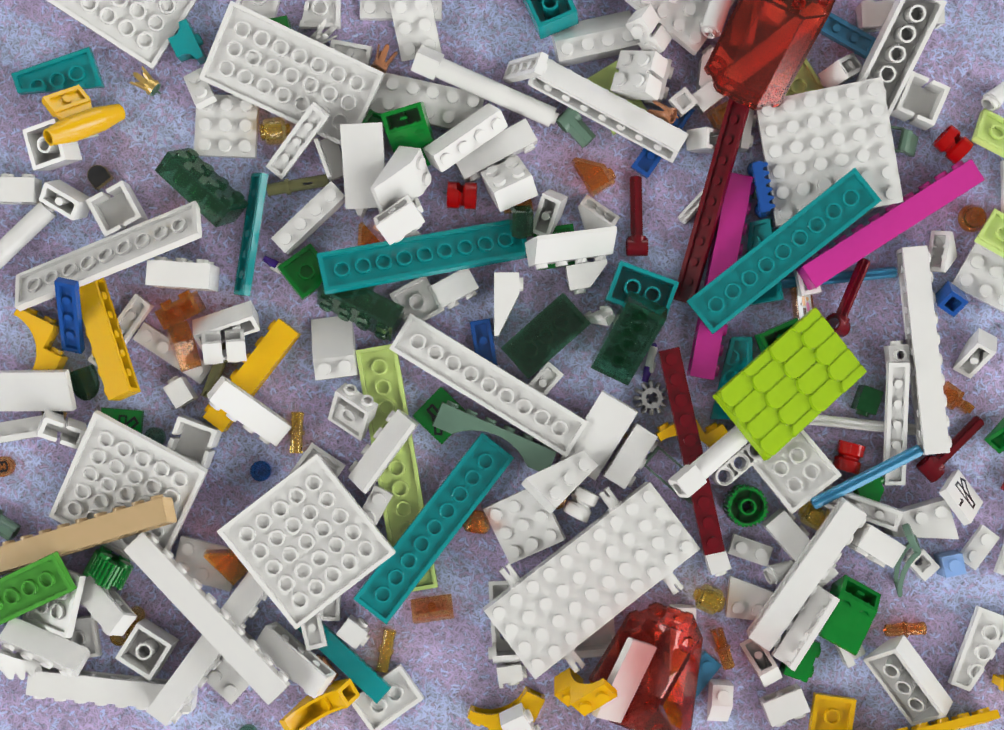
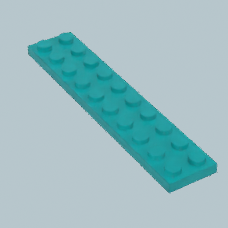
(783, 250)
(419, 256)
(434, 528)

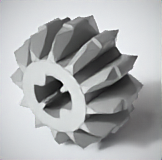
(651, 405)

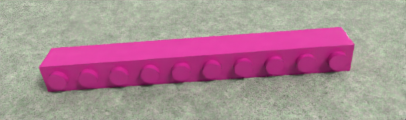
(890, 224)
(723, 253)

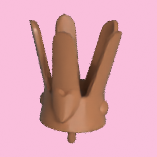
(379, 62)
(668, 115)

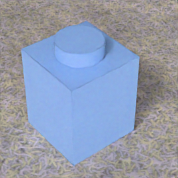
(950, 563)

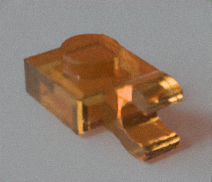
(954, 398)

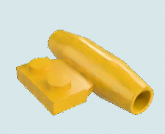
(77, 116)

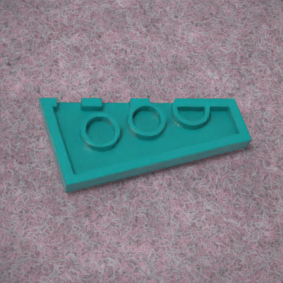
(59, 74)
(758, 232)
(737, 357)

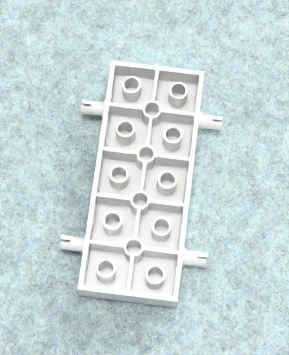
(591, 579)

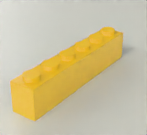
(107, 341)
(258, 367)

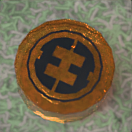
(7, 466)

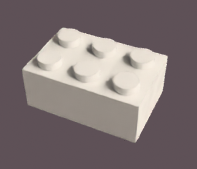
(182, 274)

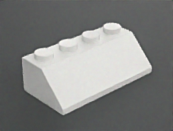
(594, 39)
(570, 246)
(382, 451)
(908, 681)

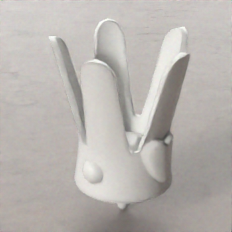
(322, 37)

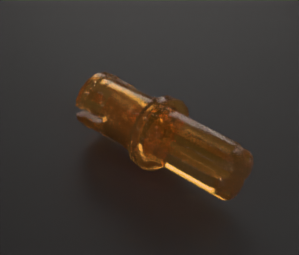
(905, 628)
(722, 648)

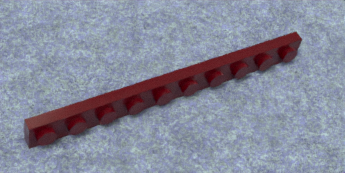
(711, 200)
(690, 447)

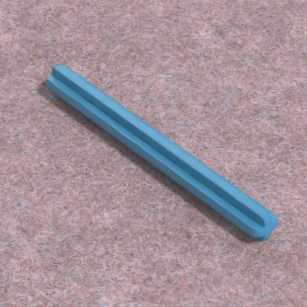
(842, 277)
(866, 476)

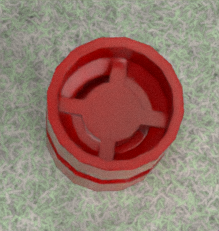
(953, 144)
(461, 195)
(849, 456)

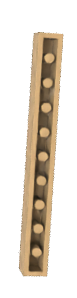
(88, 532)

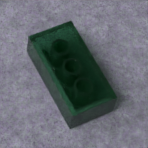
(200, 183)
(364, 309)
(545, 335)
(629, 338)

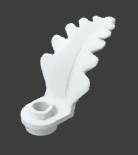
(15, 664)

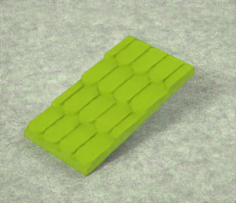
(789, 384)

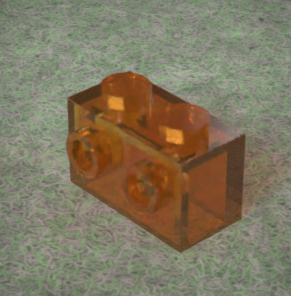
(179, 310)

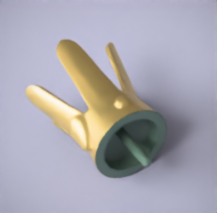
(148, 83)

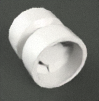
(581, 503)

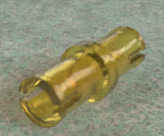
(296, 433)
(386, 650)

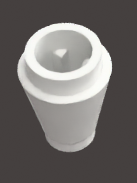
(994, 98)
(776, 572)

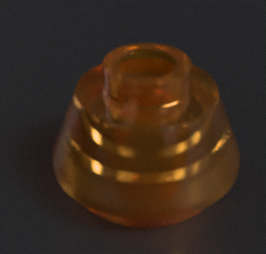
(972, 218)
(477, 523)

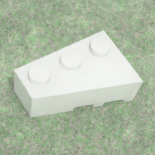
(558, 481)
(927, 520)

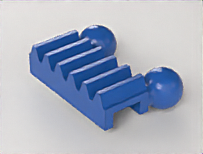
(757, 171)

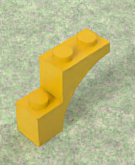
(44, 333)
(709, 437)
(583, 697)
(309, 709)
(490, 717)

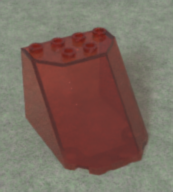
(765, 48)
(670, 682)

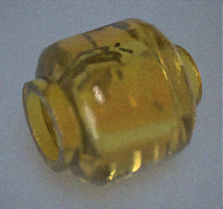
(274, 130)
(813, 517)
(709, 599)

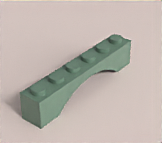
(454, 420)

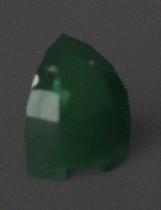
(85, 382)

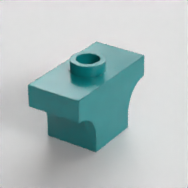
(187, 43)

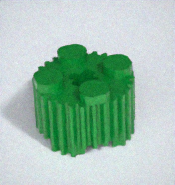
(735, 499)
(108, 568)

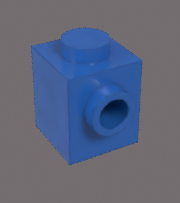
(951, 299)

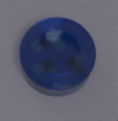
(260, 470)

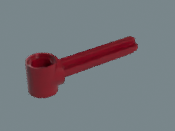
(636, 243)
(848, 299)
(933, 466)

